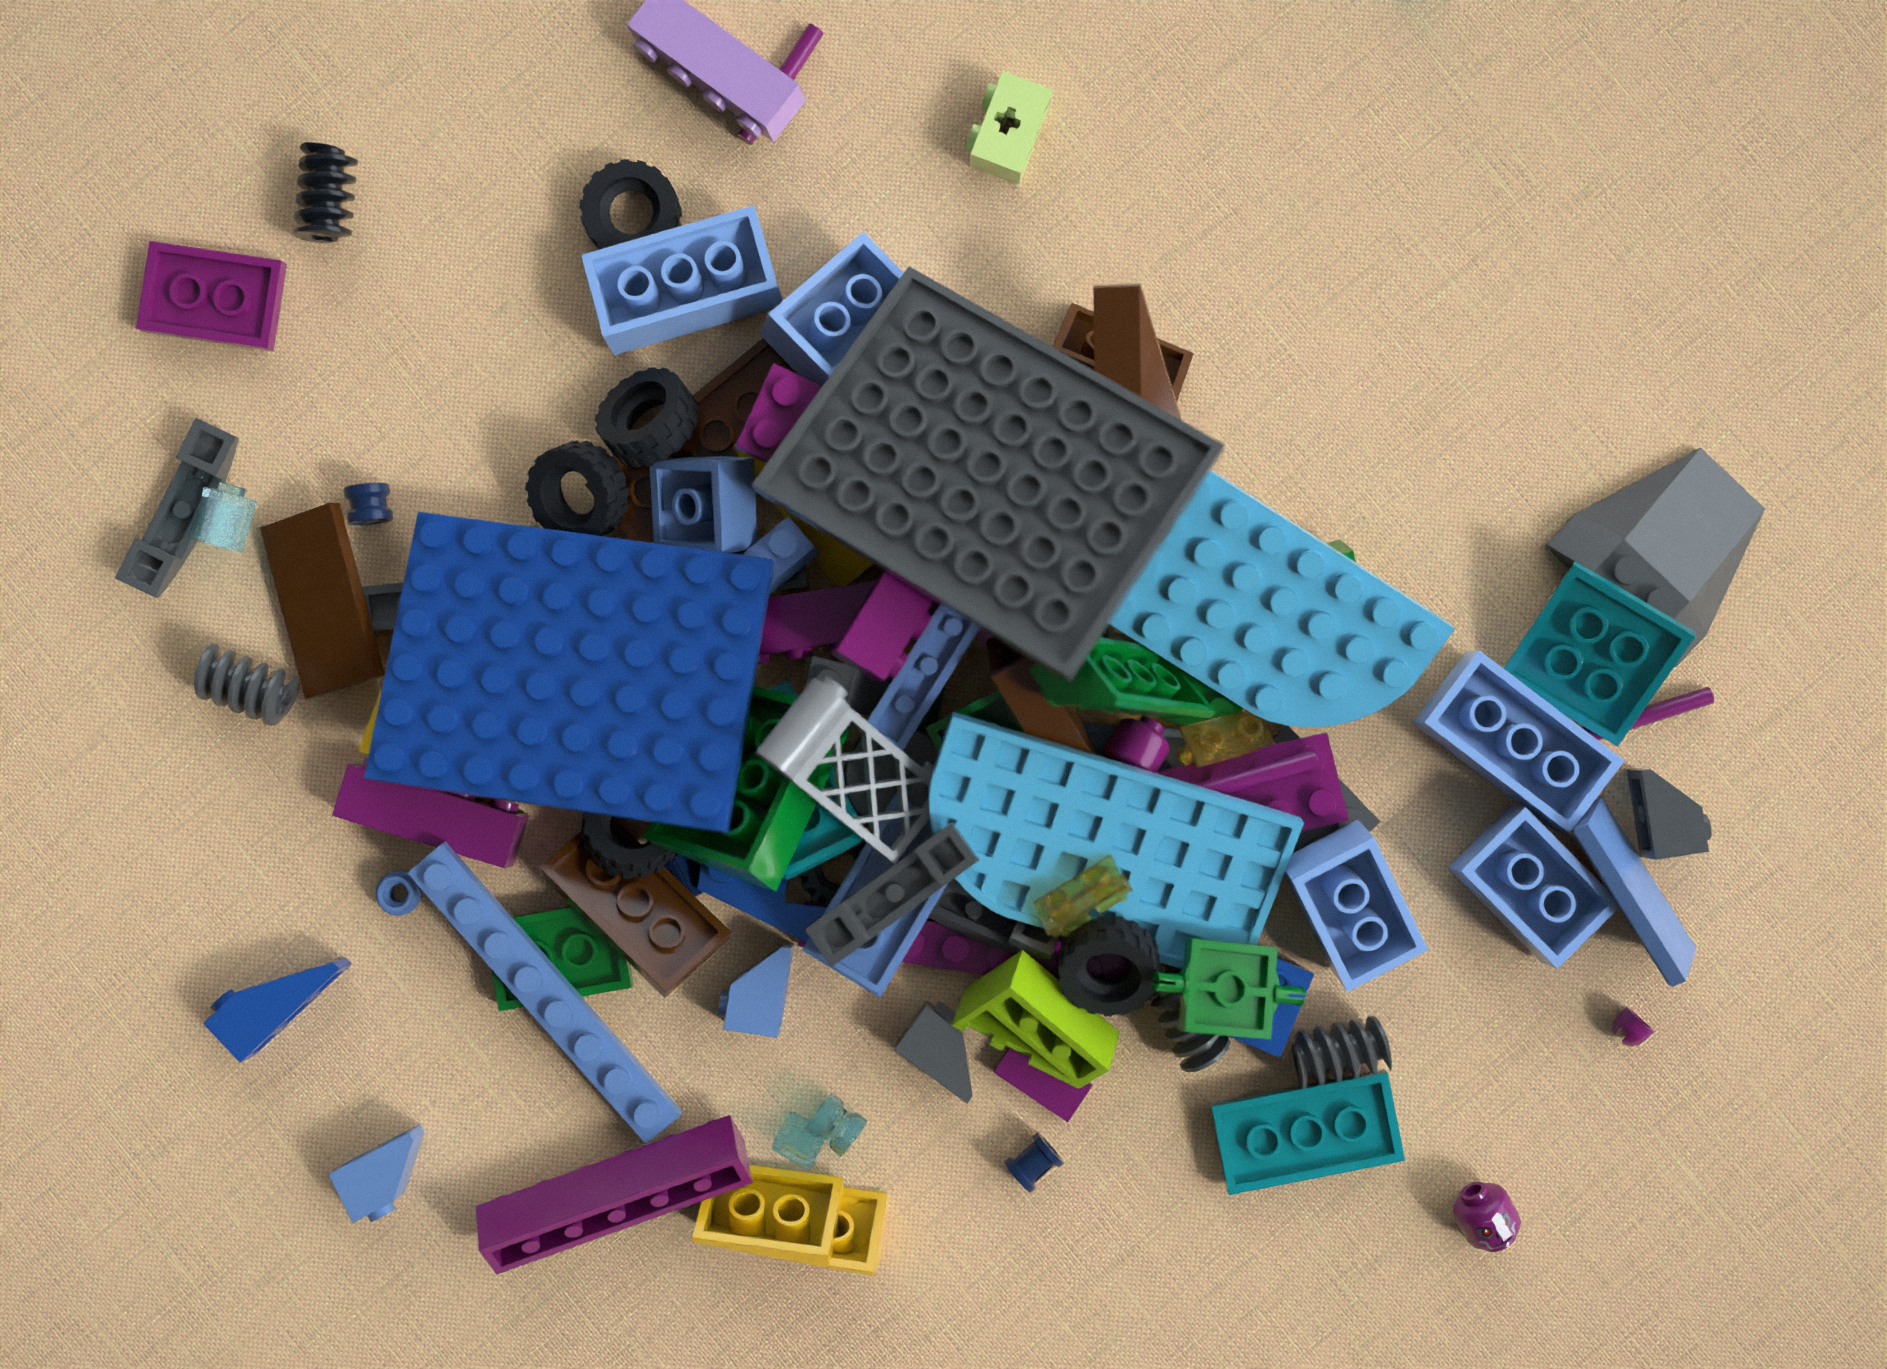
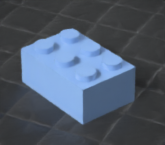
(831, 309)
(1534, 886)
(1353, 905)

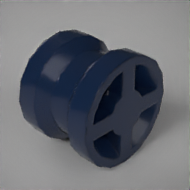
(368, 503)

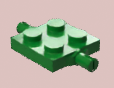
(1228, 989)

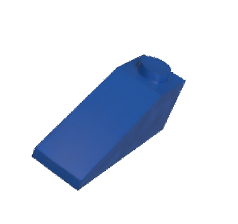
(259, 1013)

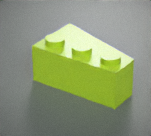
(1028, 1012)

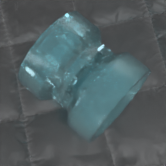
(844, 1131)

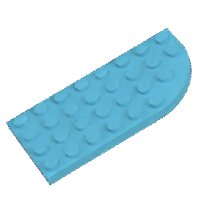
(1277, 615)
(1051, 811)

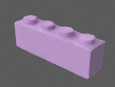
(718, 65)

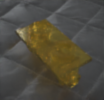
(1223, 739)
(1070, 903)

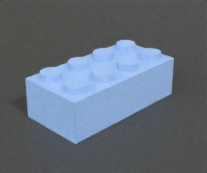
(1518, 741)

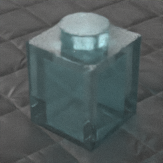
(224, 517)

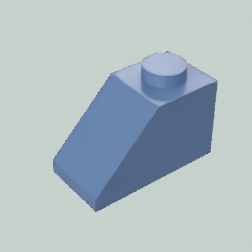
(759, 995)
(378, 1176)

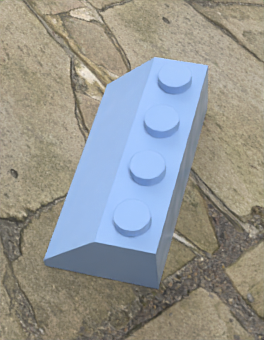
(682, 280)

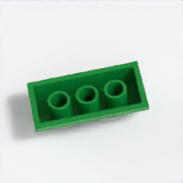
(1125, 681)

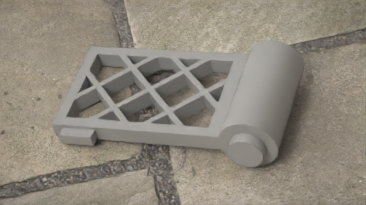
(807, 735)

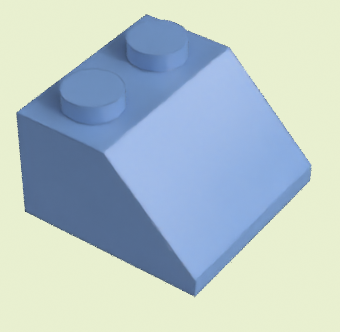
(704, 503)

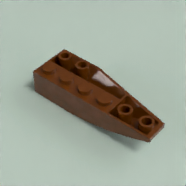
(1128, 345)

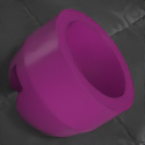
(1636, 1028)

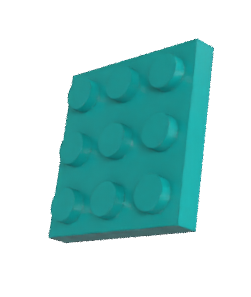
(1598, 653)

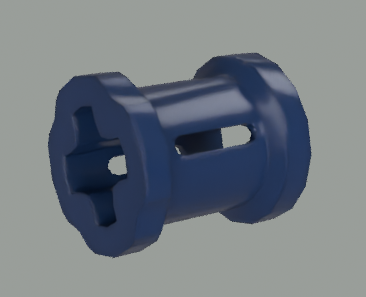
(1034, 1162)

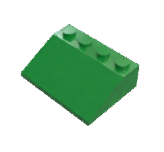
(766, 809)

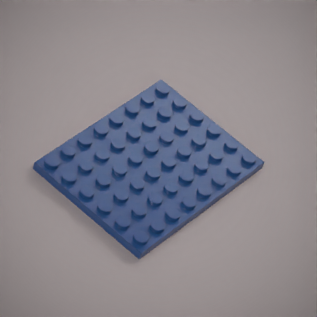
(571, 671)

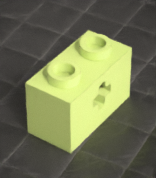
(1014, 101)

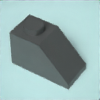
(1666, 818)
(937, 1048)

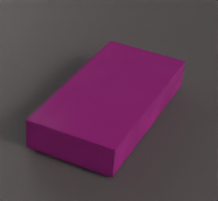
(1043, 1088)

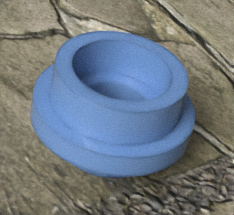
(386, 898)

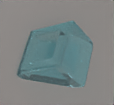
(796, 1142)

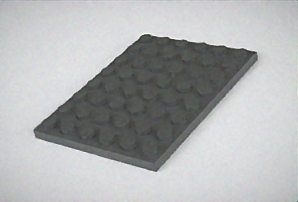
(989, 471)

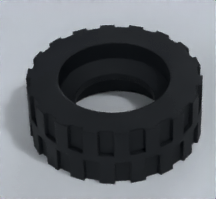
(621, 178)
(661, 435)
(601, 473)
(619, 858)
(1101, 994)

